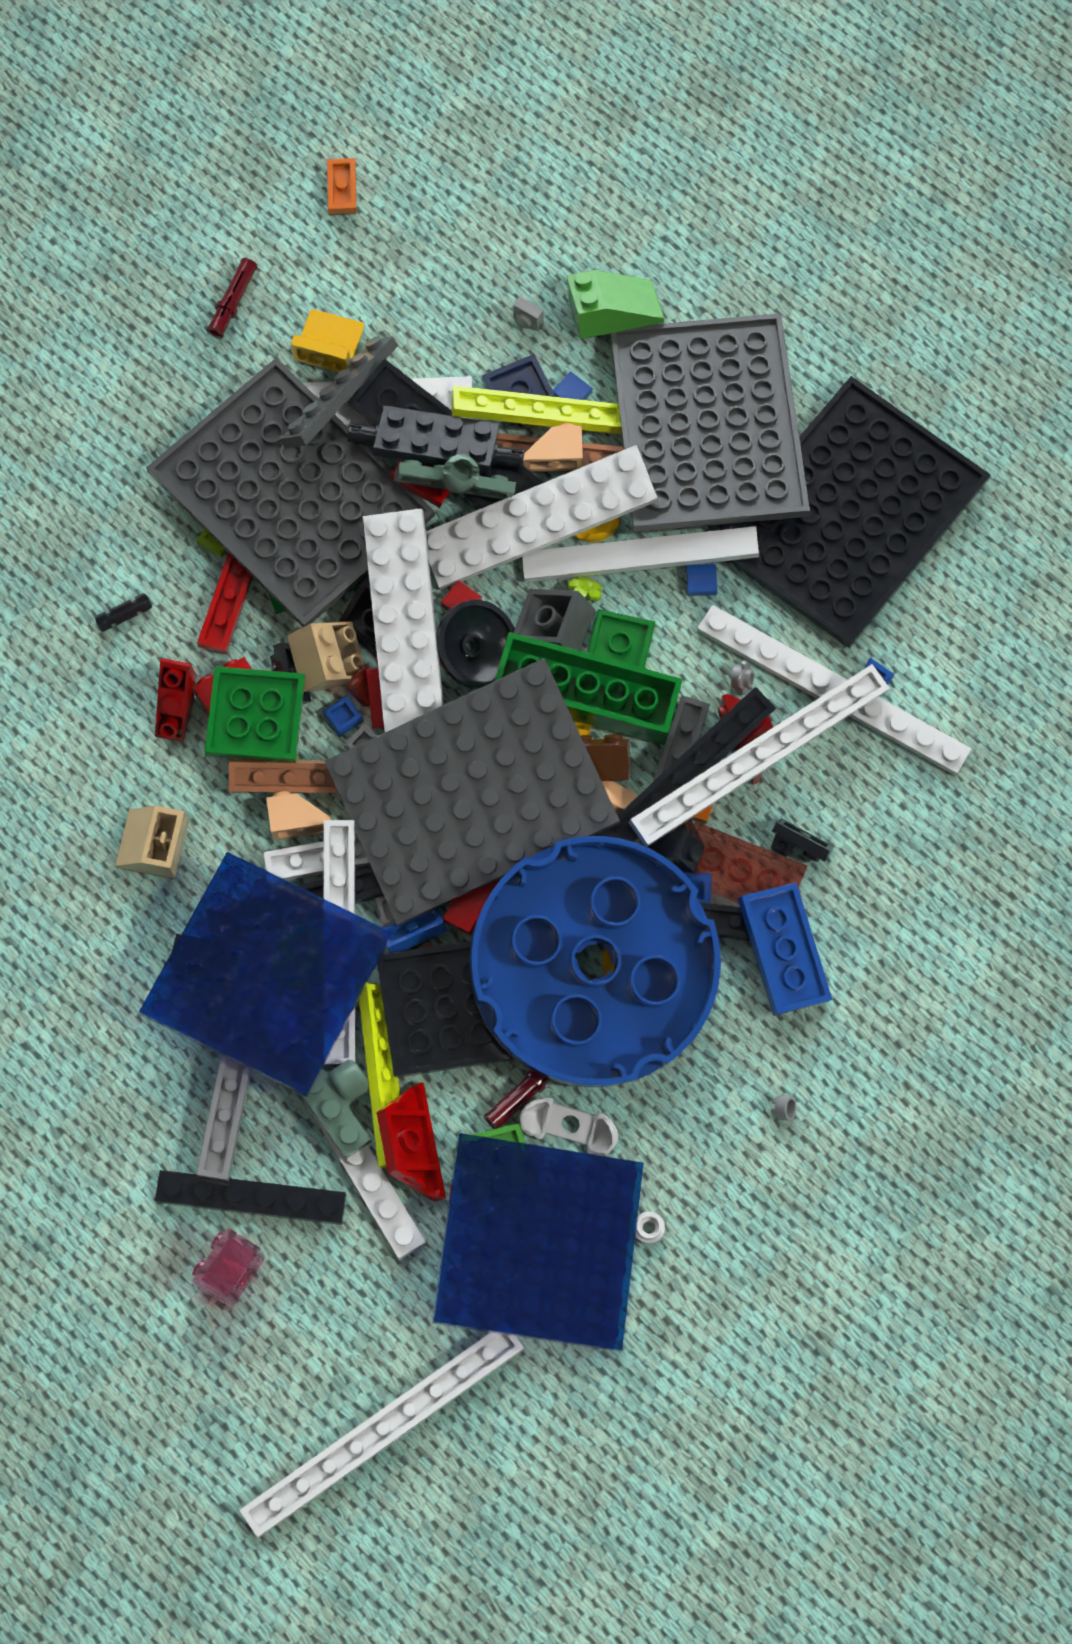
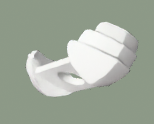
(545, 1116)

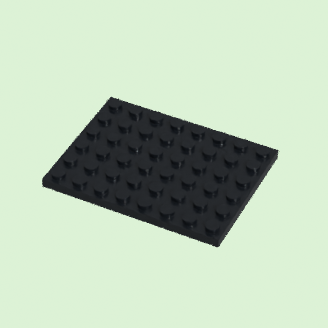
(877, 508)

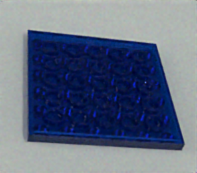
(266, 974)
(538, 1242)

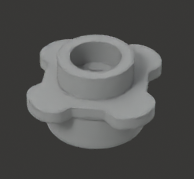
(742, 677)

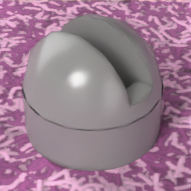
(784, 1107)

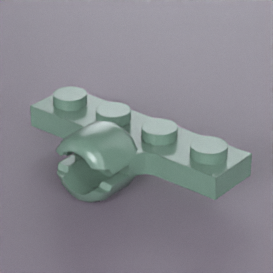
(457, 475)
(331, 1104)

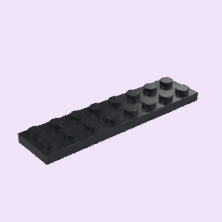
(395, 389)

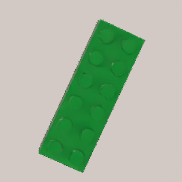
(601, 689)

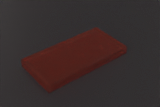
(743, 867)

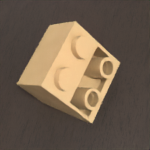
(325, 654)
(153, 841)

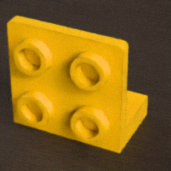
(327, 341)

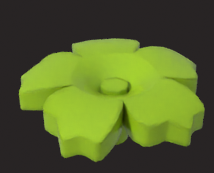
(586, 587)

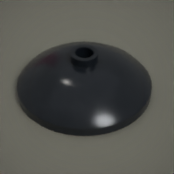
(485, 630)

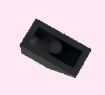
(682, 847)

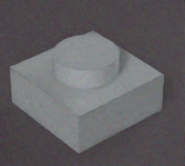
(527, 314)

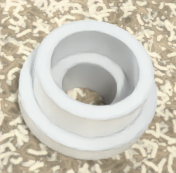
(656, 1220)

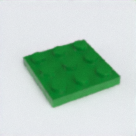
(255, 714)

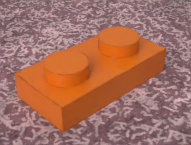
(341, 186)

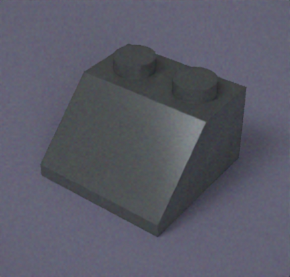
(555, 617)

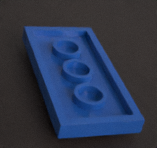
(784, 949)

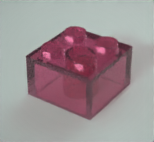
(228, 1268)

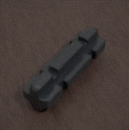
(123, 612)

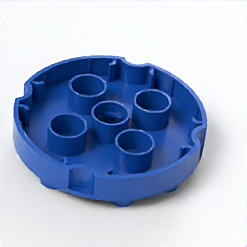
(532, 982)

